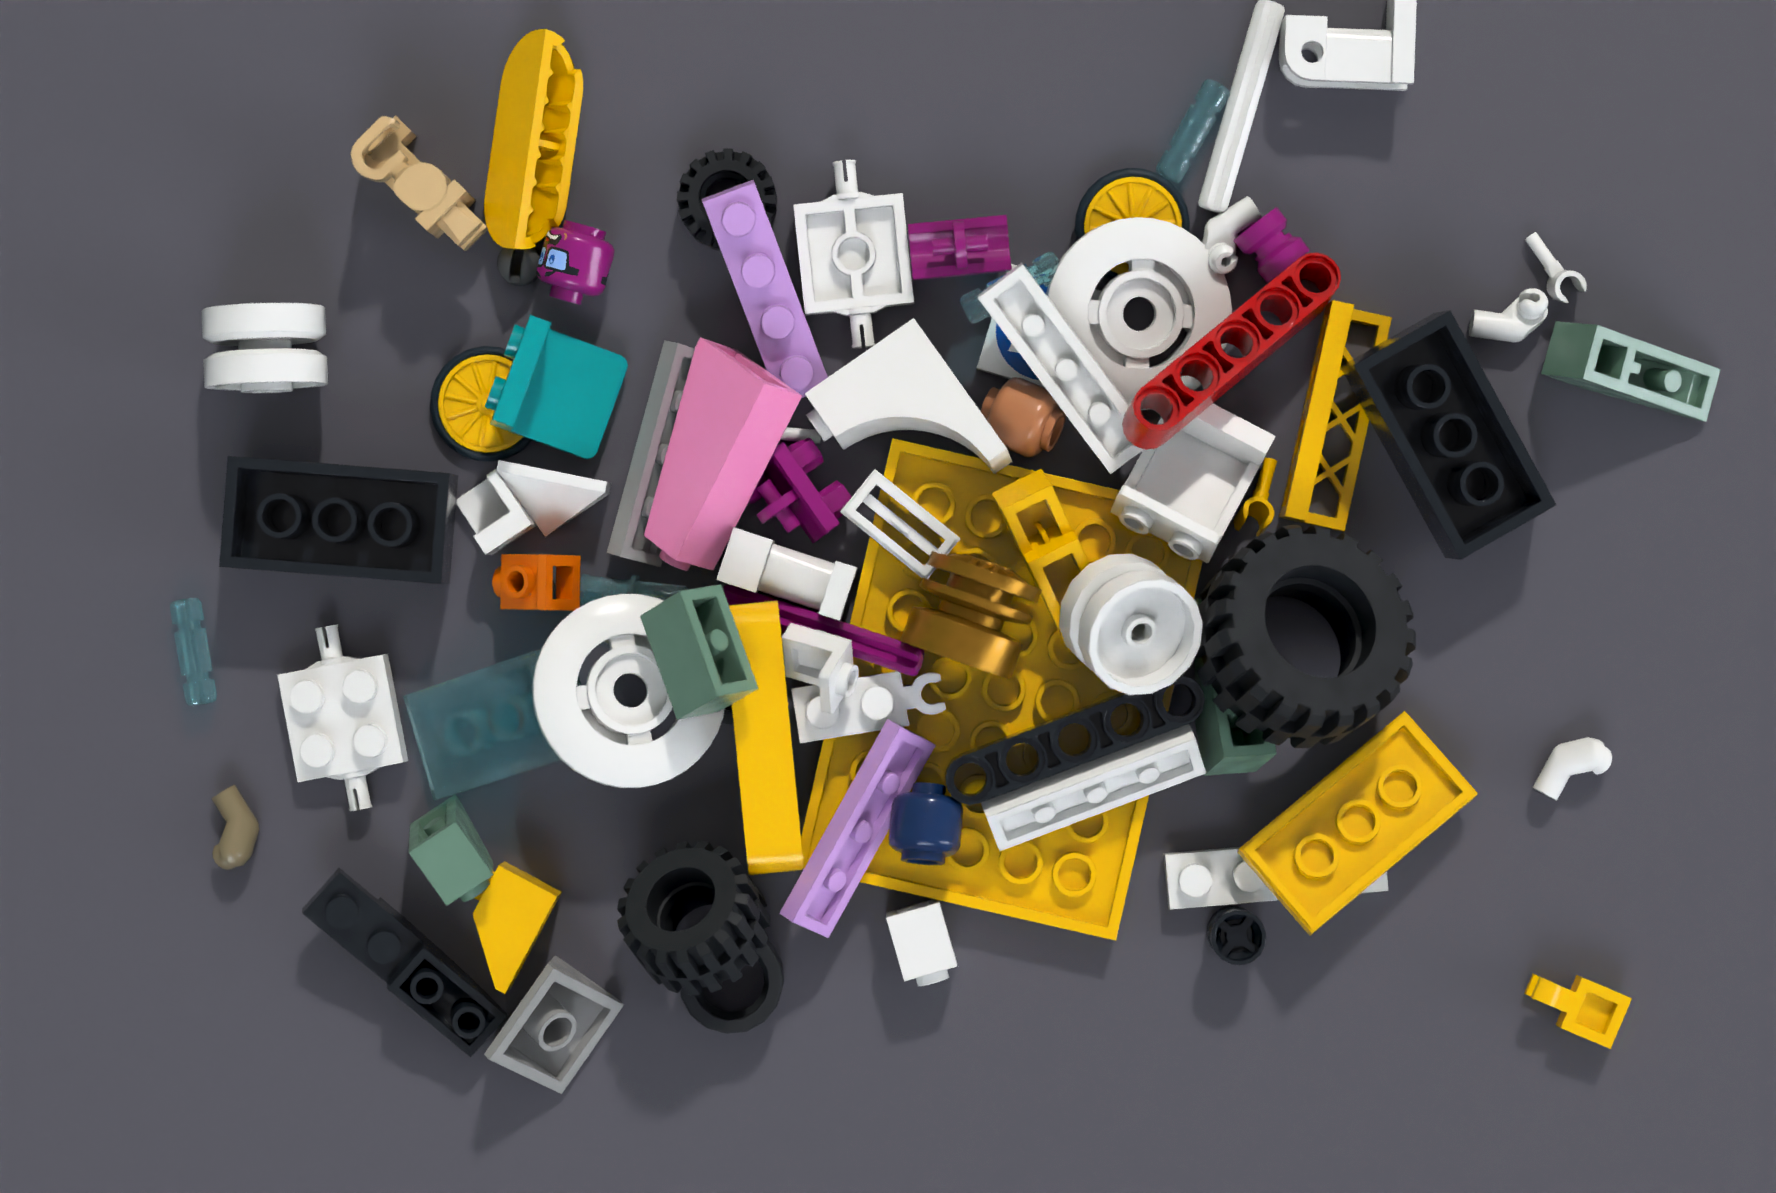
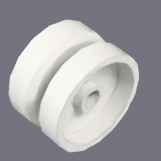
(264, 347)
(1130, 624)

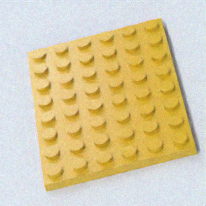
(1064, 877)

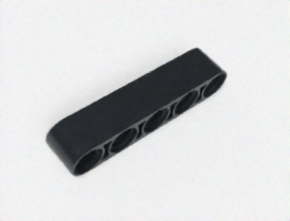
(1052, 759)

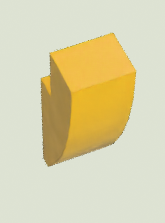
(1042, 537)

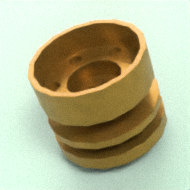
(971, 614)

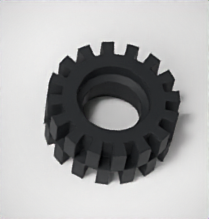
(705, 174)

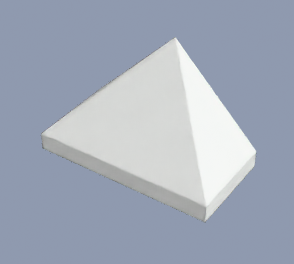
(551, 496)

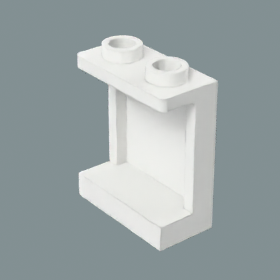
(1193, 482)

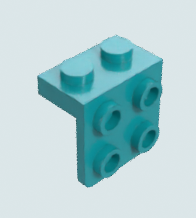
(556, 389)

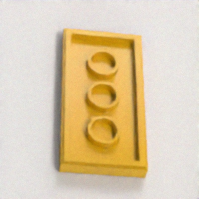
(1357, 823)

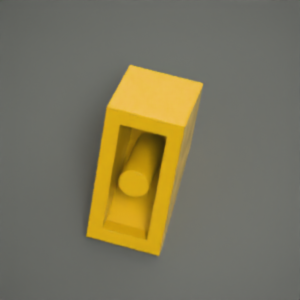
(511, 919)

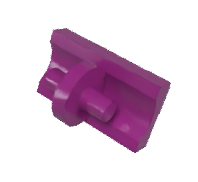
(959, 247)
(793, 495)

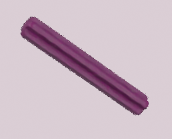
(865, 643)

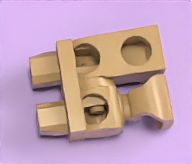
(441, 203)

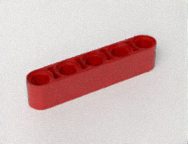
(1218, 370)

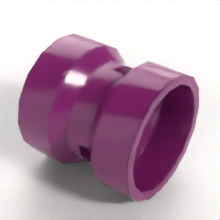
(1271, 245)

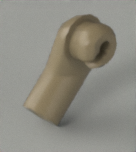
(239, 832)

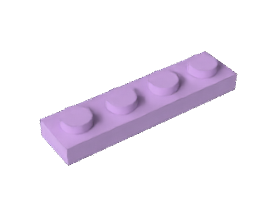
(764, 286)
(856, 829)

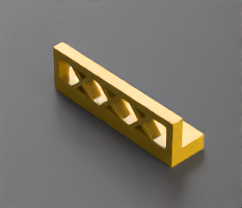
(1315, 419)

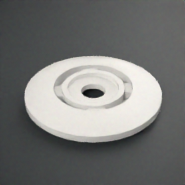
(1166, 269)
(588, 723)

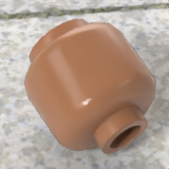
(1024, 416)

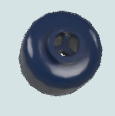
(925, 824)

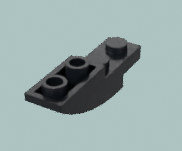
(406, 961)

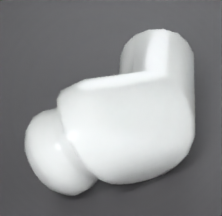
(1223, 229)
(1515, 321)
(1571, 759)

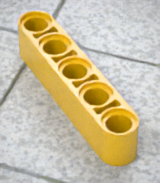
(766, 747)

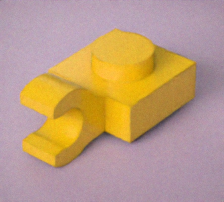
(1585, 1009)

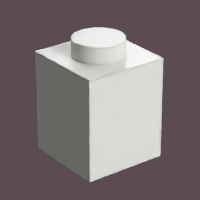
(922, 942)

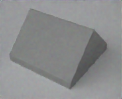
(554, 1026)

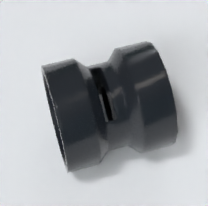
(1243, 941)

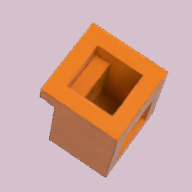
(527, 582)

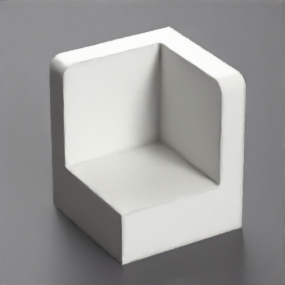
(494, 514)

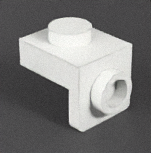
(820, 661)

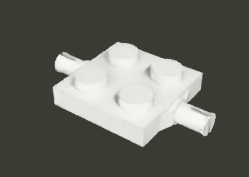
(853, 254)
(342, 717)

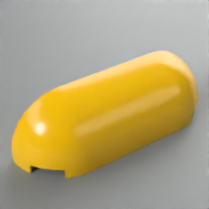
(533, 141)

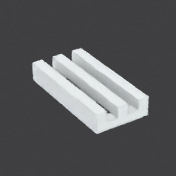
(863, 495)

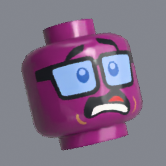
(575, 261)

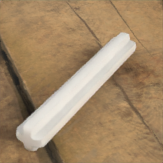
(1241, 106)

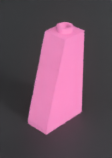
(716, 453)

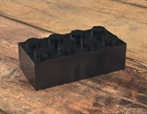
(1448, 435)
(338, 520)

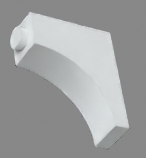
(902, 387)

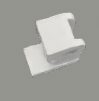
(1351, 56)
(766, 567)

